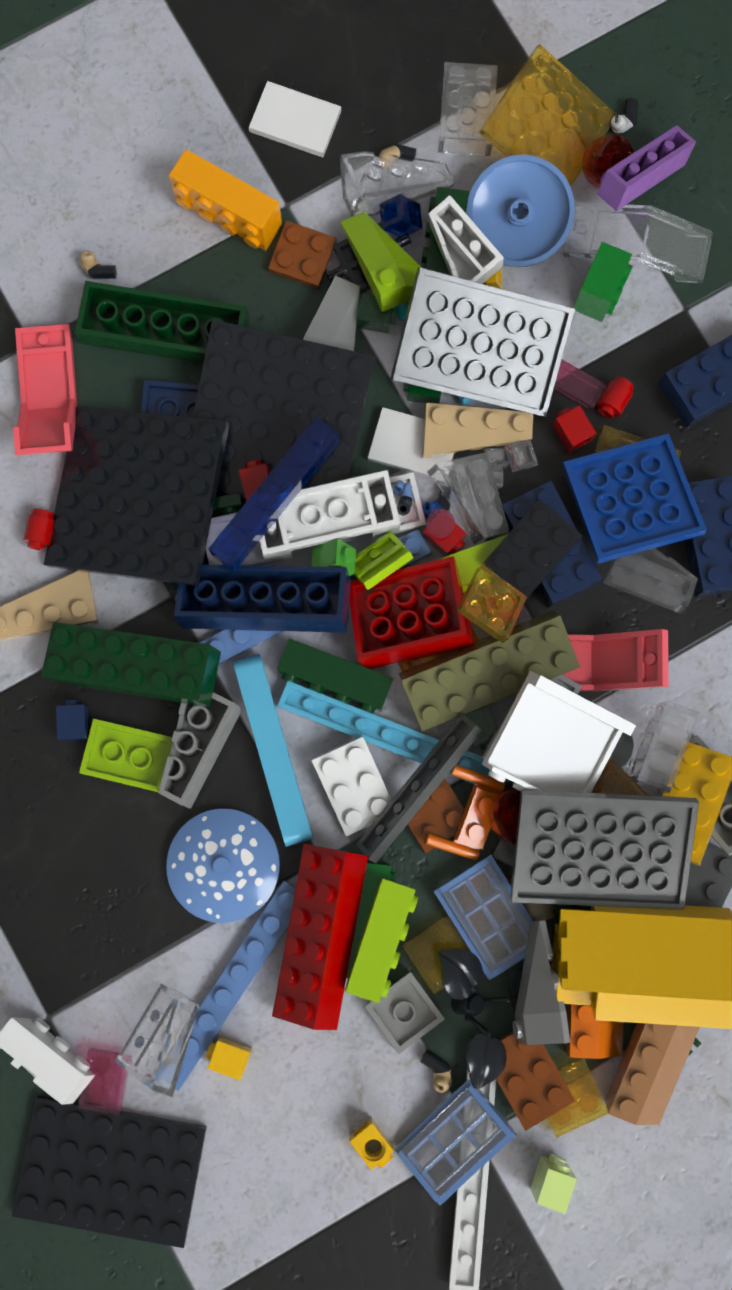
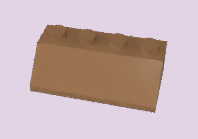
(649, 1072)

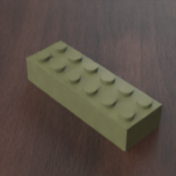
(488, 670)

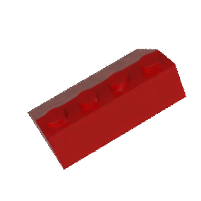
(409, 614)

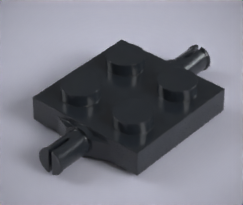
(350, 266)

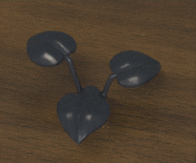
(459, 974)

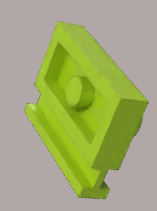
(381, 560)

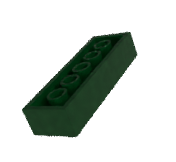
(151, 321)
(131, 663)

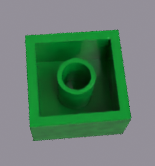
(604, 282)

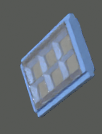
(486, 917)
(454, 1142)

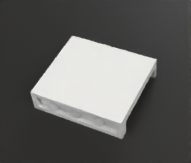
(553, 739)

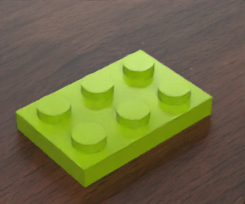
(125, 755)

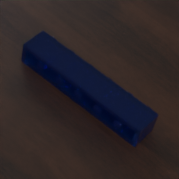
(274, 494)

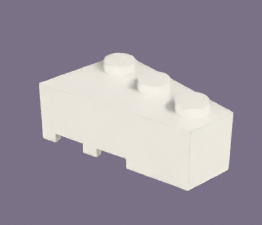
(462, 243)
(45, 1058)

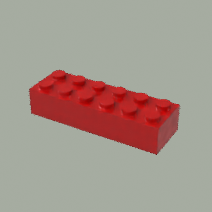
(320, 937)

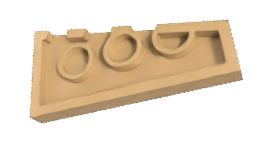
(471, 428)
(63, 601)

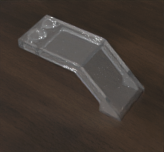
(646, 233)

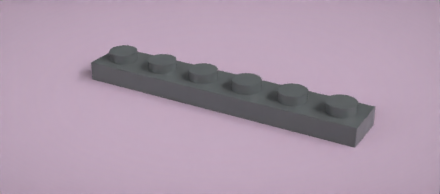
(419, 787)

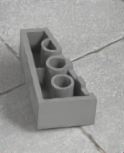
(196, 746)

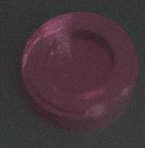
(440, 523)

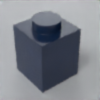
(73, 721)

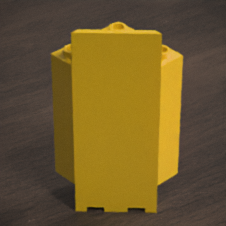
(647, 964)

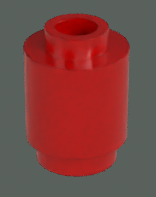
(615, 397)
(39, 529)

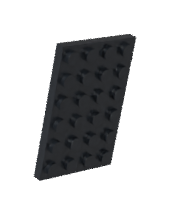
(110, 1172)

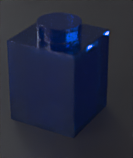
(400, 215)

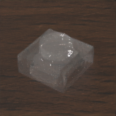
(521, 455)

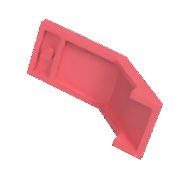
(46, 390)
(621, 660)

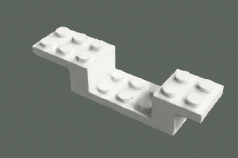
(329, 513)

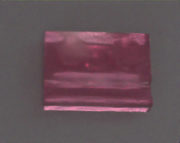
(108, 1086)

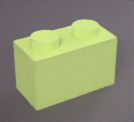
(553, 1183)

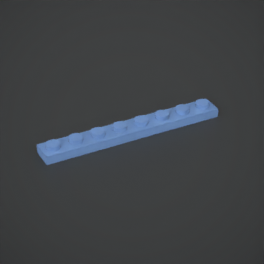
(237, 976)

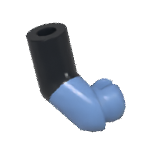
(406, 500)

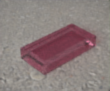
(578, 385)

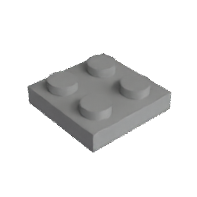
(405, 1013)

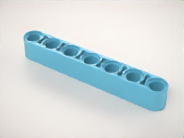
(273, 750)

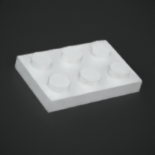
(352, 784)

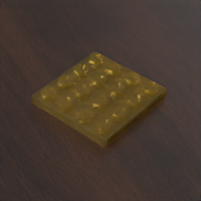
(548, 115)

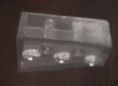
(473, 494)
(652, 578)

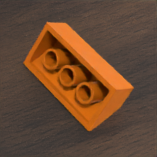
(592, 1037)

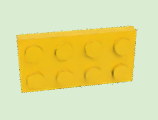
(706, 777)

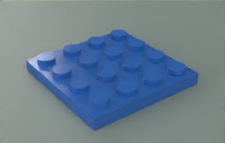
(633, 498)

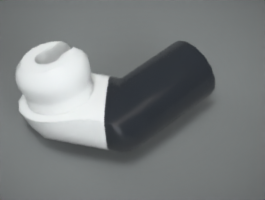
(628, 119)

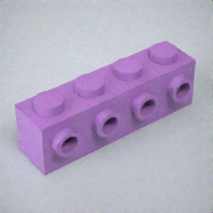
(645, 168)

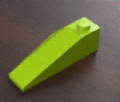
(382, 260)

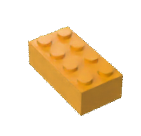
(225, 200)

